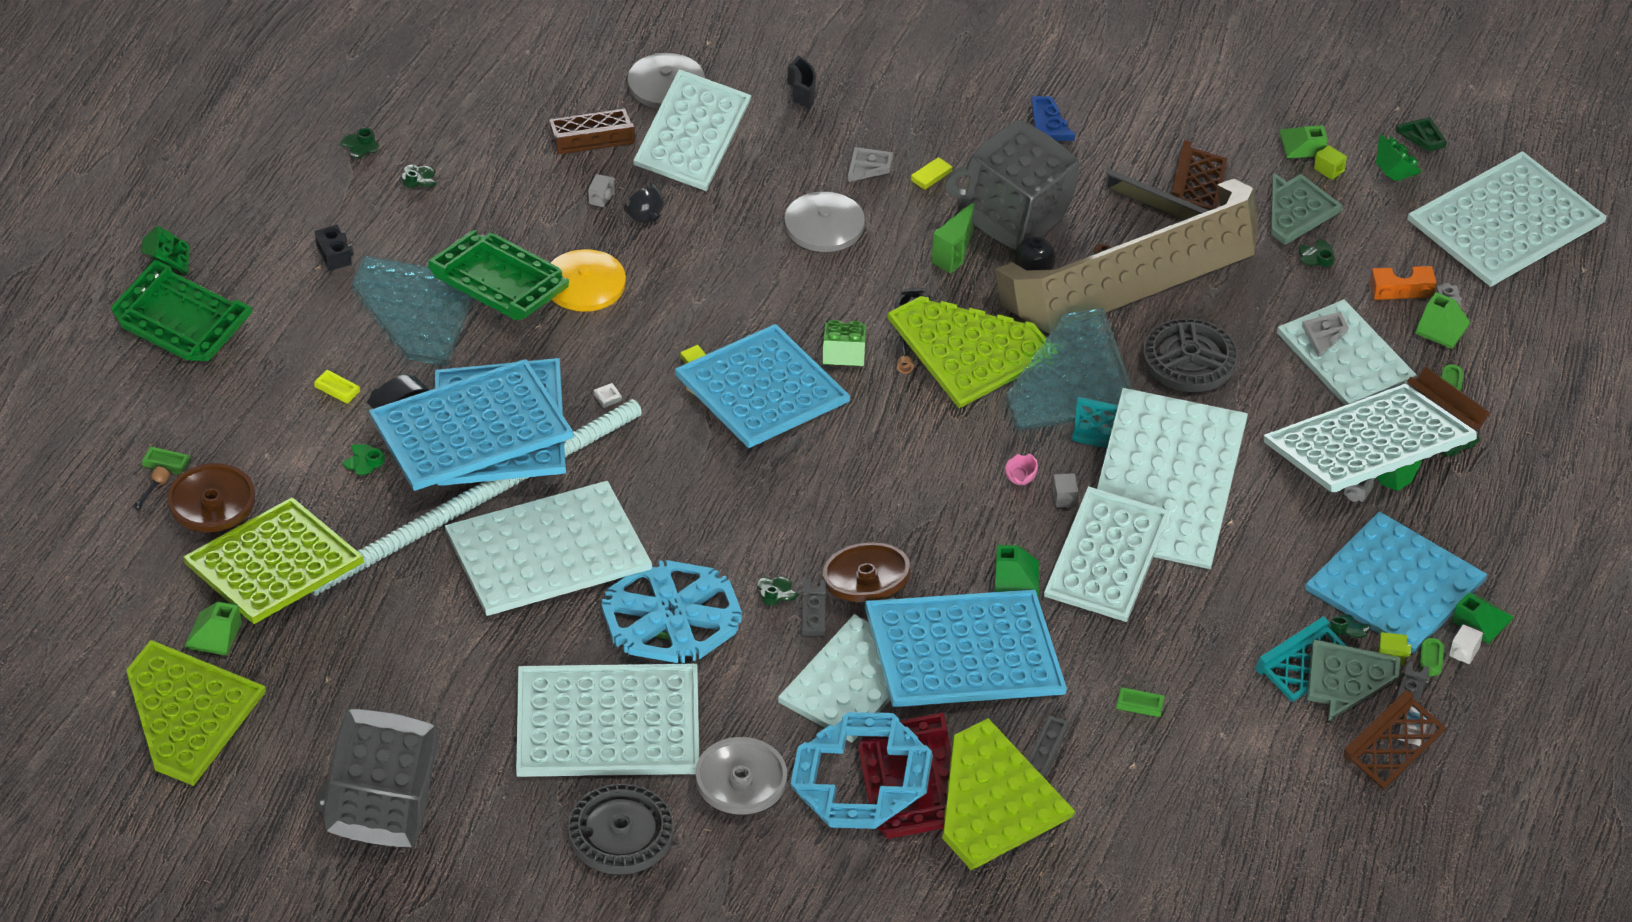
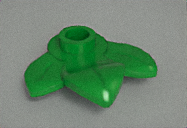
(364, 459)

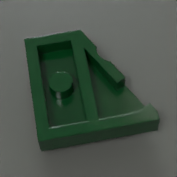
(1423, 133)

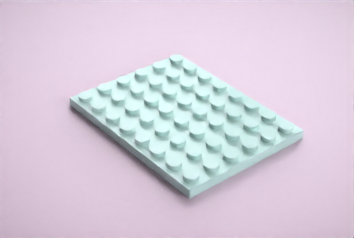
(1506, 218)
(1369, 437)
(1179, 461)
(547, 547)
(607, 720)

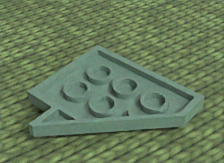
(1299, 207)
(1347, 675)

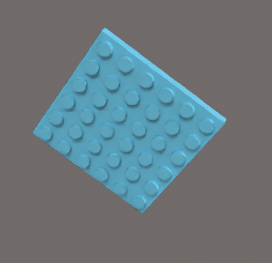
(762, 385)
(1395, 581)

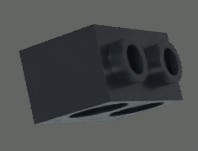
(333, 247)

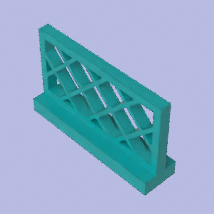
(1093, 433)
(1291, 648)

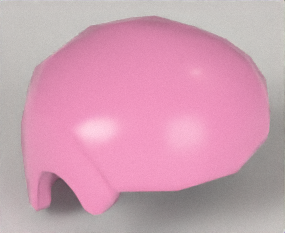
(1021, 469)

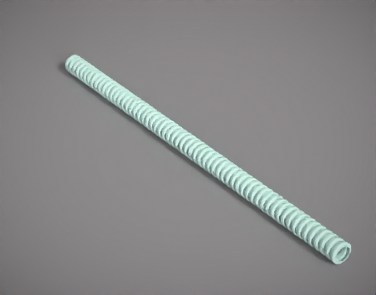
(480, 494)

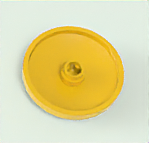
(594, 280)

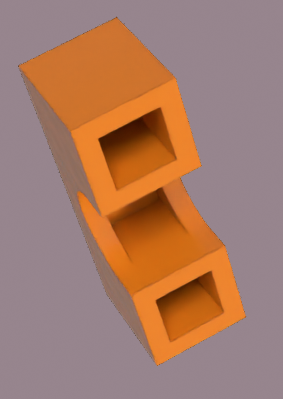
(1389, 286)

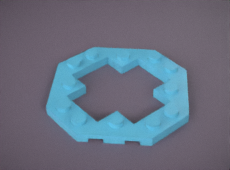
(890, 798)

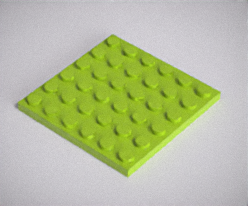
(273, 560)

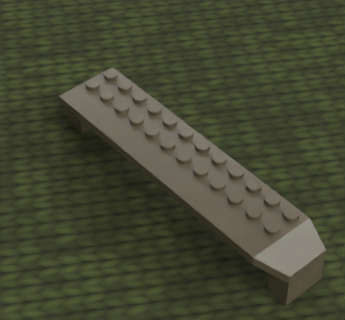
(1137, 266)

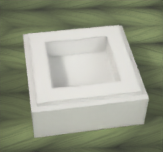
(607, 395)

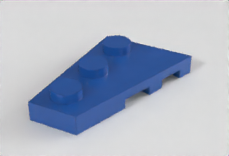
(1048, 119)

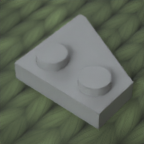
(869, 163)
(1325, 331)

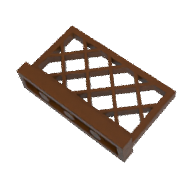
(588, 138)
(1183, 170)
(1377, 730)

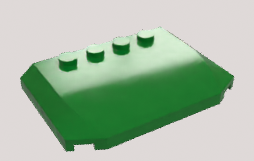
(498, 274)
(178, 313)

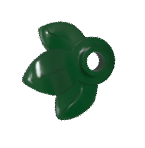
(360, 143)
(417, 176)
(1317, 255)
(776, 590)
(1345, 625)

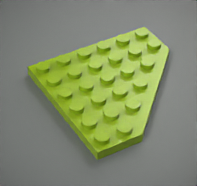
(965, 347)
(187, 708)
(995, 797)

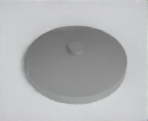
(653, 75)
(824, 221)
(741, 775)

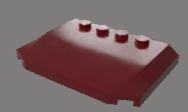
(889, 770)

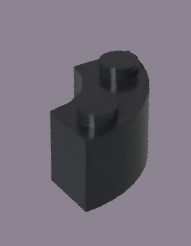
(803, 80)
(395, 390)

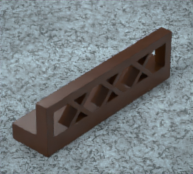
(1450, 398)

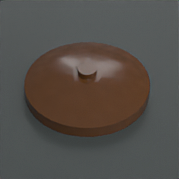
(211, 497)
(866, 572)

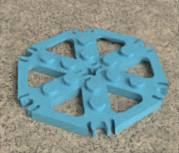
(658, 617)

